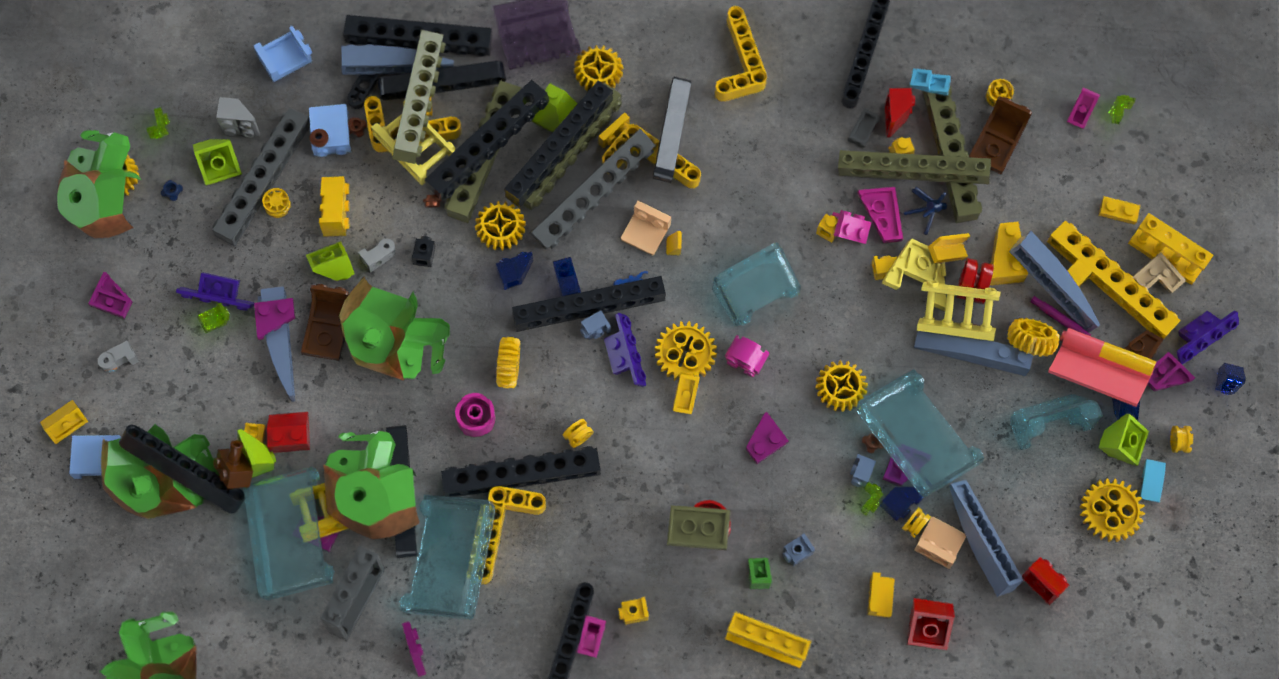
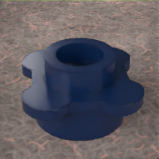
(171, 185)

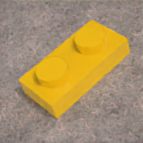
(610, 134)
(1119, 210)
(686, 393)

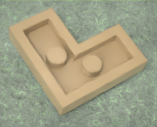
(1159, 269)

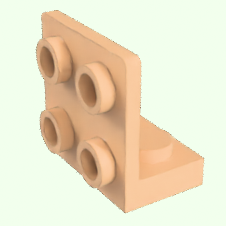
(646, 228)
(940, 542)

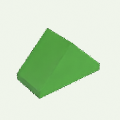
(759, 573)

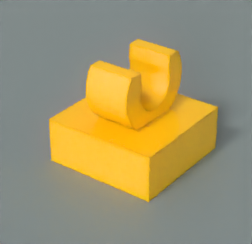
(256, 431)

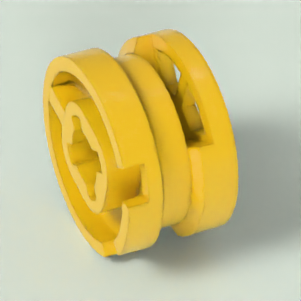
(997, 89)
(277, 203)
(577, 433)
(1181, 439)
(918, 523)

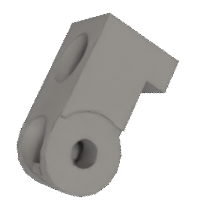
(378, 255)
(117, 356)

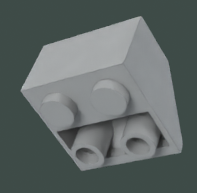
(235, 118)

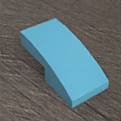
(929, 82)
(1153, 480)

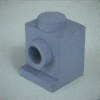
(595, 326)
(862, 471)
(796, 557)

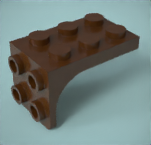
(1001, 133)
(324, 330)

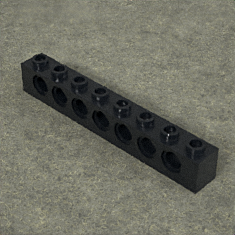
(392, 27)
(488, 131)
(558, 144)
(588, 303)
(531, 477)

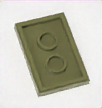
(698, 527)

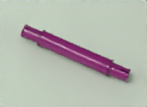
(1058, 316)

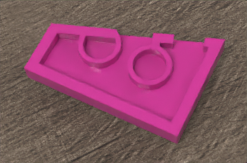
(884, 212)

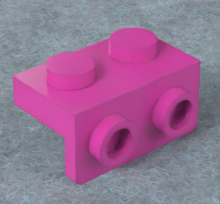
(852, 228)

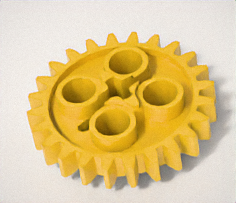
(669, 346)
(1098, 520)

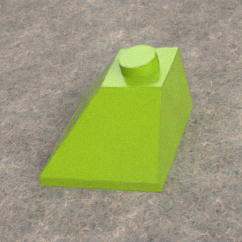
(558, 108)
(216, 160)
(331, 262)
(1124, 440)
(256, 454)

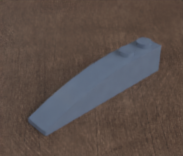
(380, 60)
(1054, 279)
(279, 344)
(976, 351)
(984, 541)

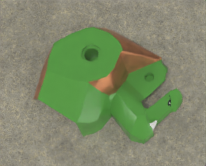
(94, 186)
(386, 334)
(145, 489)
(369, 492)
(158, 659)

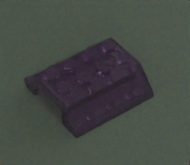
(535, 31)

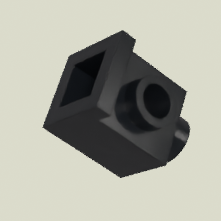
(423, 257)

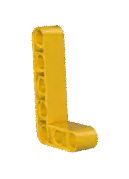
(746, 57)
(376, 115)
(680, 174)
(500, 507)

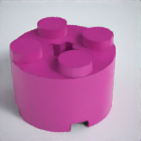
(746, 355)
(477, 425)

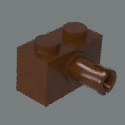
(233, 466)

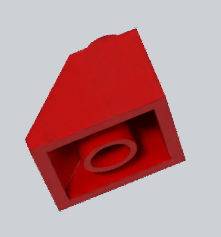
(898, 106)
(288, 432)
(1045, 580)
(930, 624)

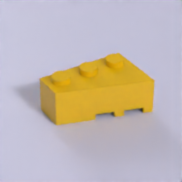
(334, 206)
(1006, 266)

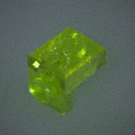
(1118, 106)
(160, 129)
(214, 318)
(876, 495)

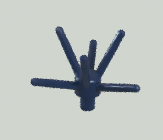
(932, 206)

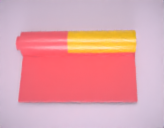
(1102, 367)

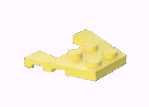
(918, 264)

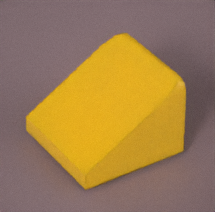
(674, 243)

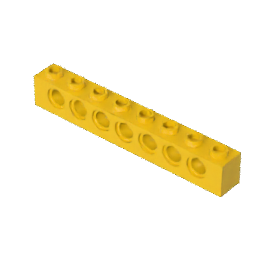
(1114, 290)

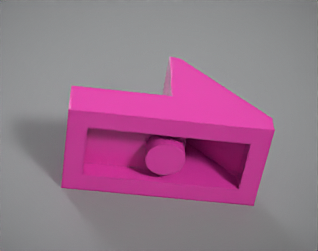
(1083, 108)
(591, 636)

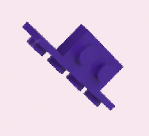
(217, 289)
(1204, 332)
(623, 351)

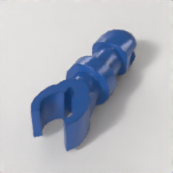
(630, 279)

